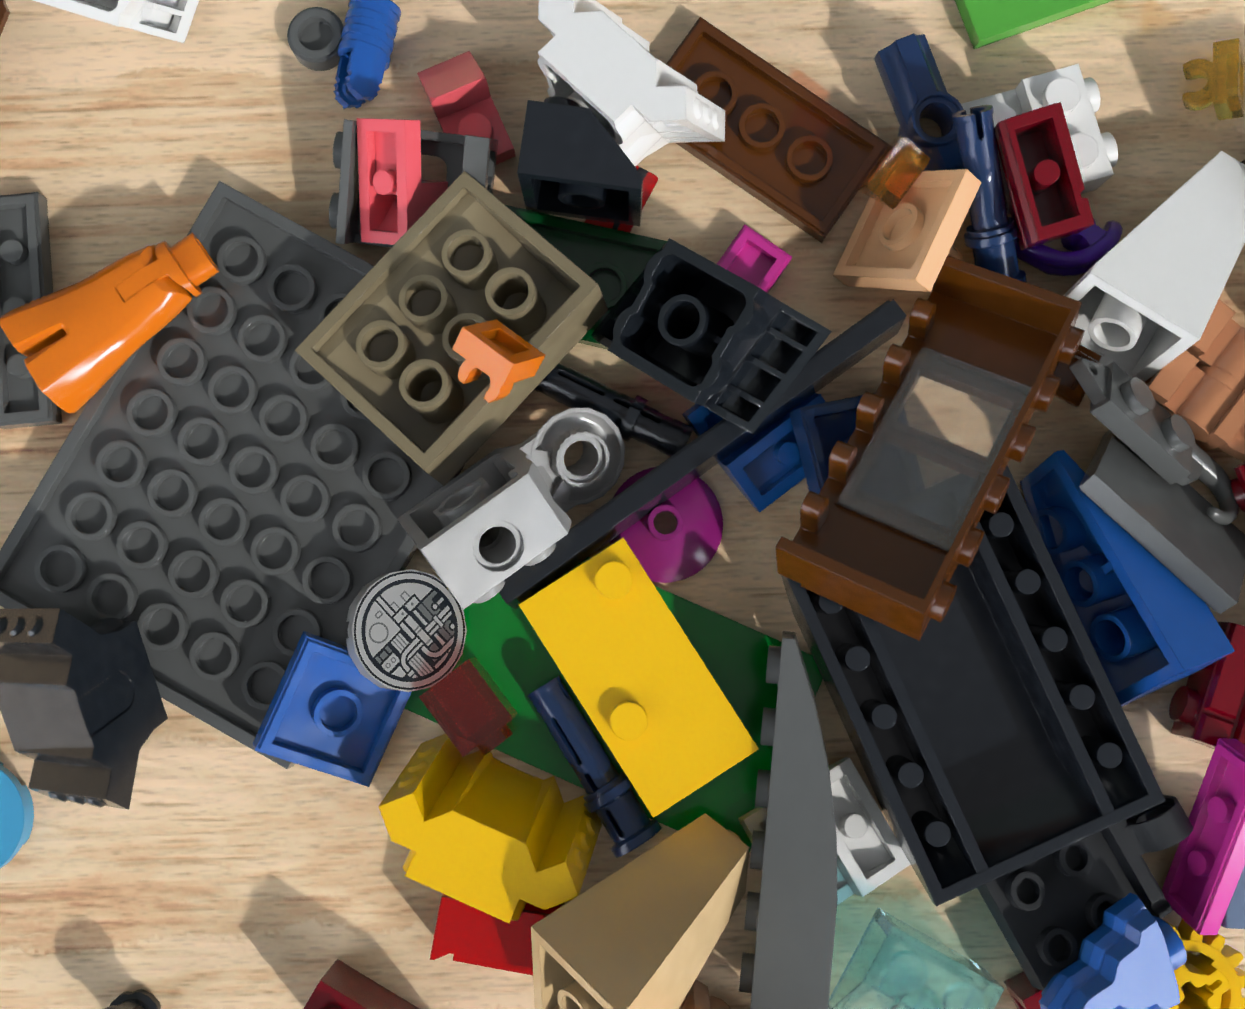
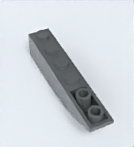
(796, 851)

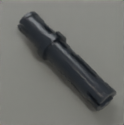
(630, 415)

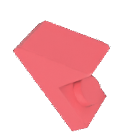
(464, 102)
(390, 179)

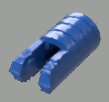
(365, 50)

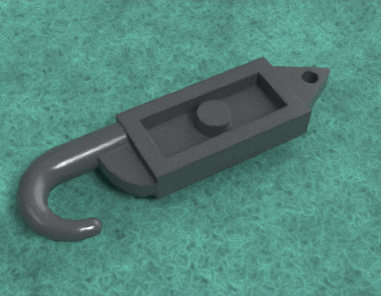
(1153, 433)

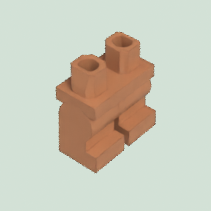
(1209, 385)

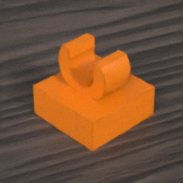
(499, 354)

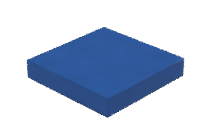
(329, 714)

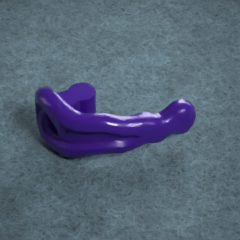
(1085, 251)

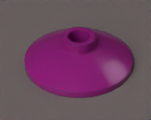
(689, 546)

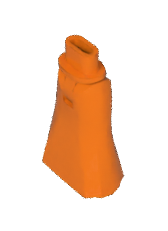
(94, 326)

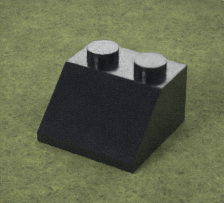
(576, 166)

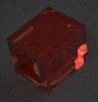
(470, 708)

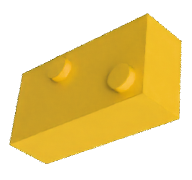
(638, 677)

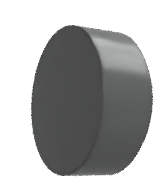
(316, 38)

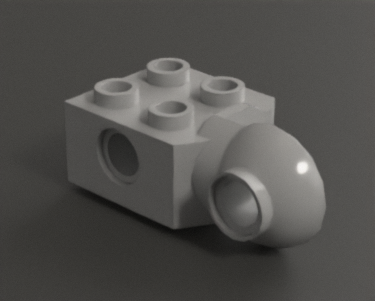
(514, 504)

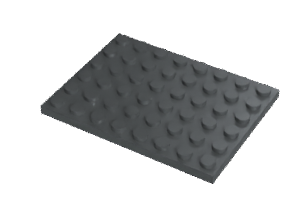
(223, 481)

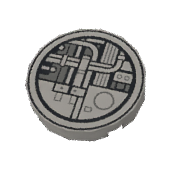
(405, 630)

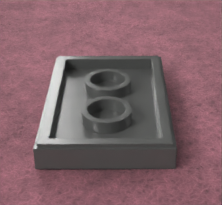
(1168, 522)

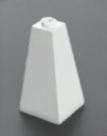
(1165, 276)

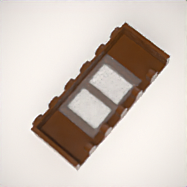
(933, 447)

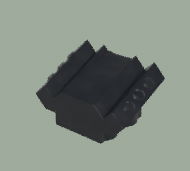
(710, 335)
(77, 702)

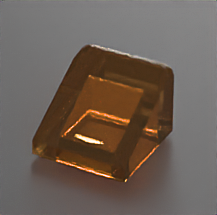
(895, 172)

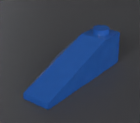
(1131, 606)

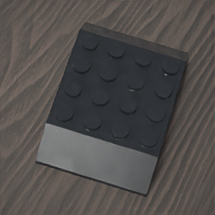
(992, 726)

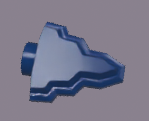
(1121, 964)

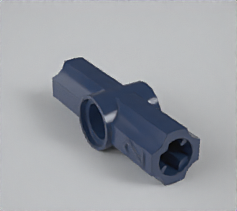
(920, 93)

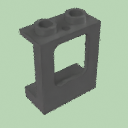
(459, 152)

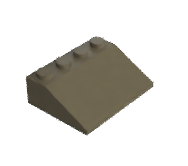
(397, 327)

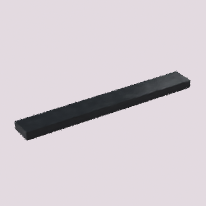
(700, 457)

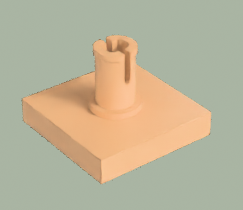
(911, 242)

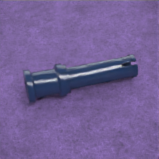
(991, 229)
(606, 789)

